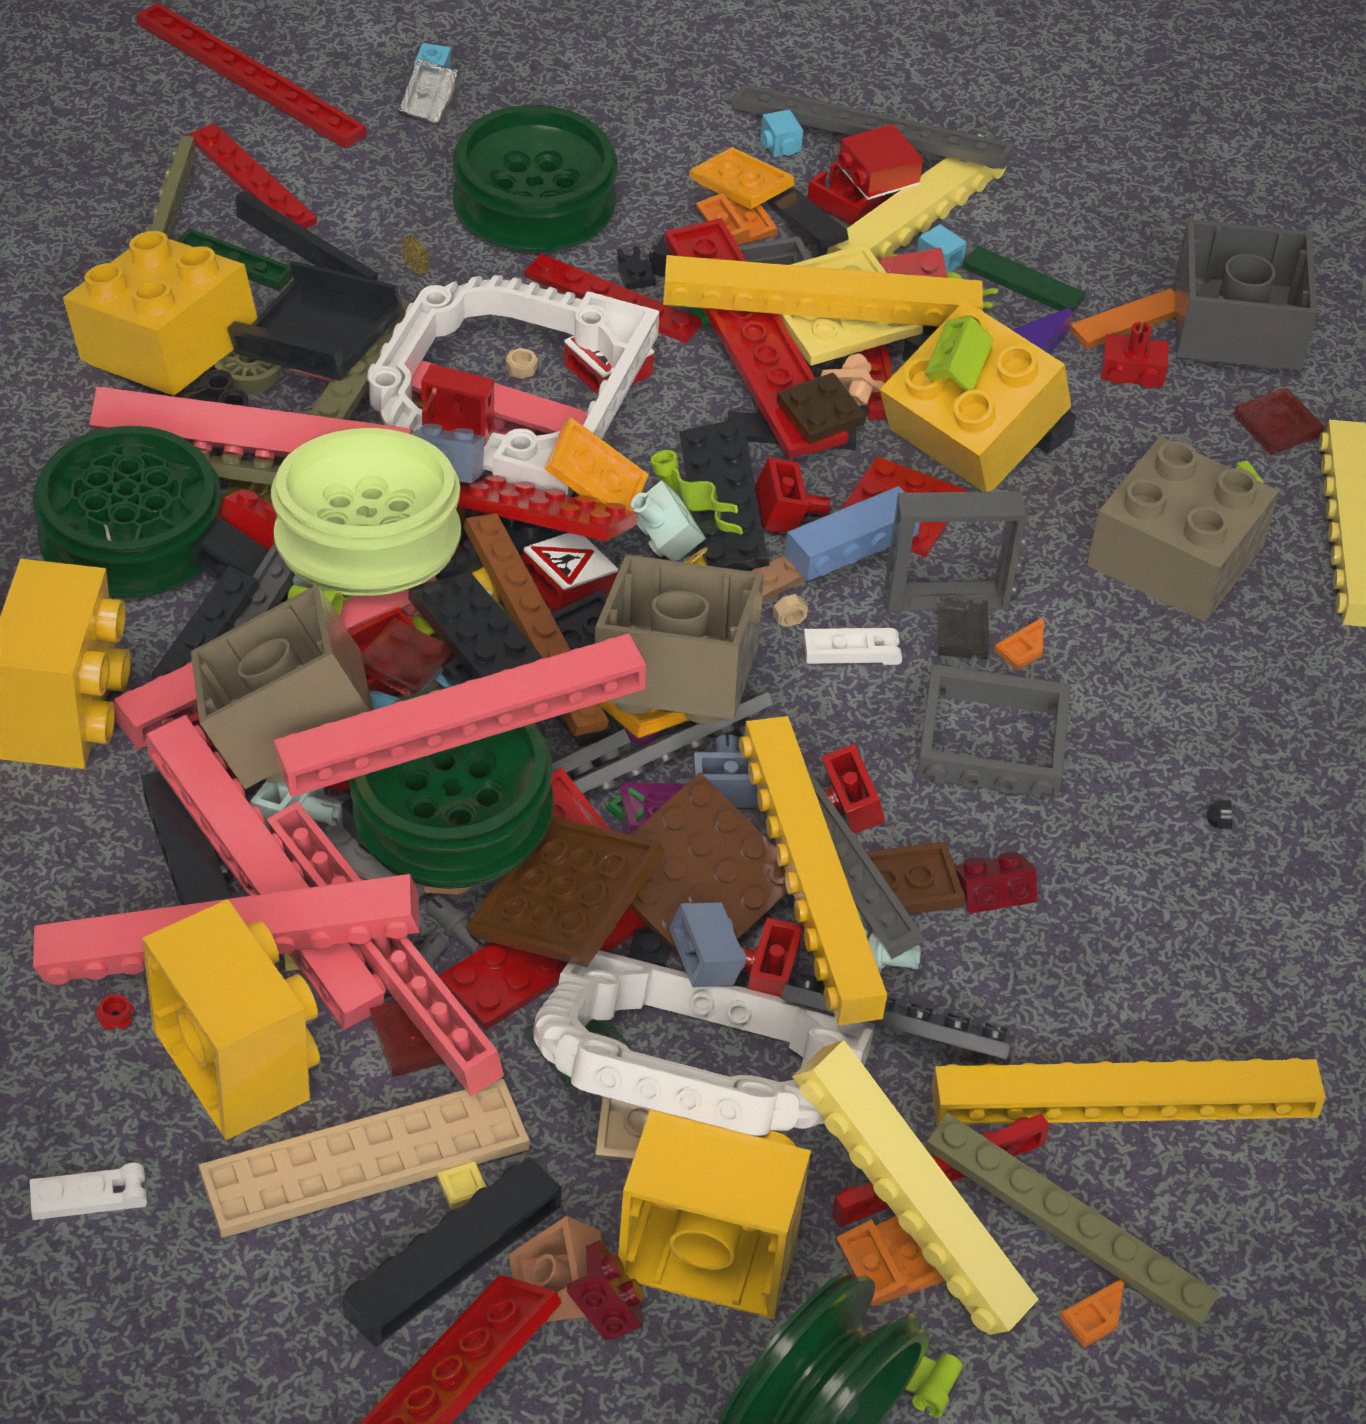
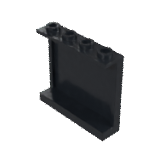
(320, 322)

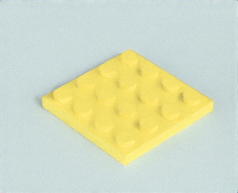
(832, 338)

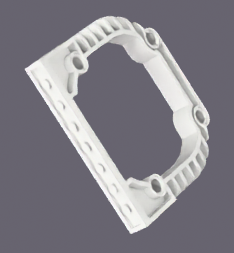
(612, 326)
(613, 1071)

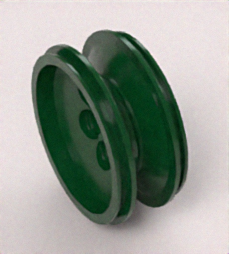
(534, 178)
(127, 505)
(459, 811)
(827, 1369)

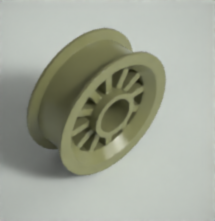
(248, 373)

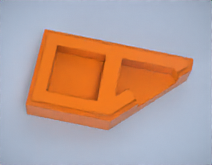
(1023, 645)
(1095, 1315)

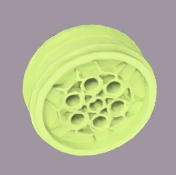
(366, 511)

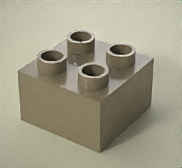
(1182, 527)
(692, 630)
(276, 680)

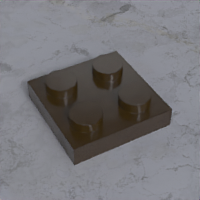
(821, 408)

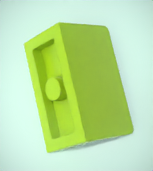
(960, 352)

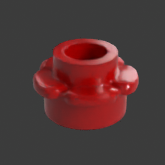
(115, 1004)

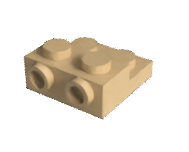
(620, 1129)

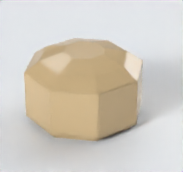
(521, 363)
(790, 610)

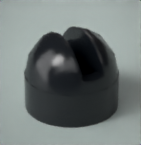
(1220, 814)

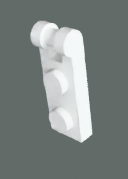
(852, 646)
(88, 1192)

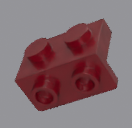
(997, 882)
(607, 1294)

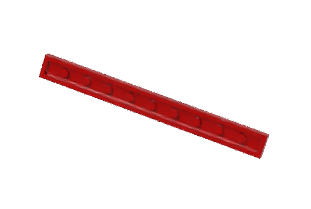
(252, 75)

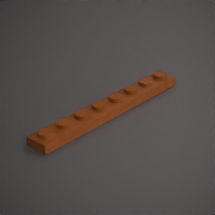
(525, 604)

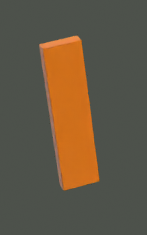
(1119, 320)

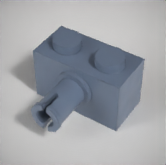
(460, 447)
(727, 772)
(707, 944)

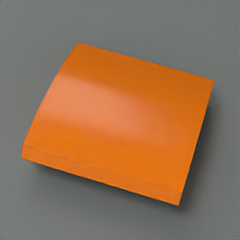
(743, 223)
(868, 1255)

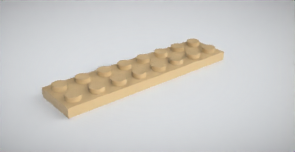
(361, 1158)

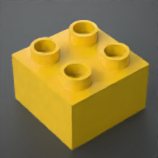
(159, 311)
(986, 428)
(59, 663)
(231, 1016)
(712, 1212)

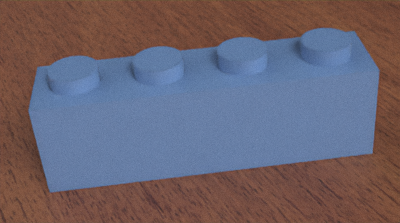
(844, 536)

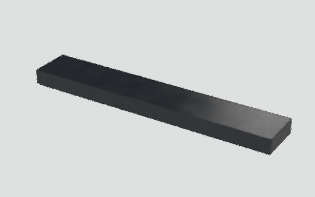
(297, 237)

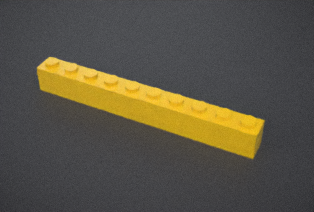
(816, 291)
(813, 872)
(1129, 1091)

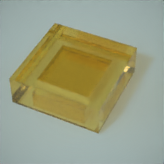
(415, 255)

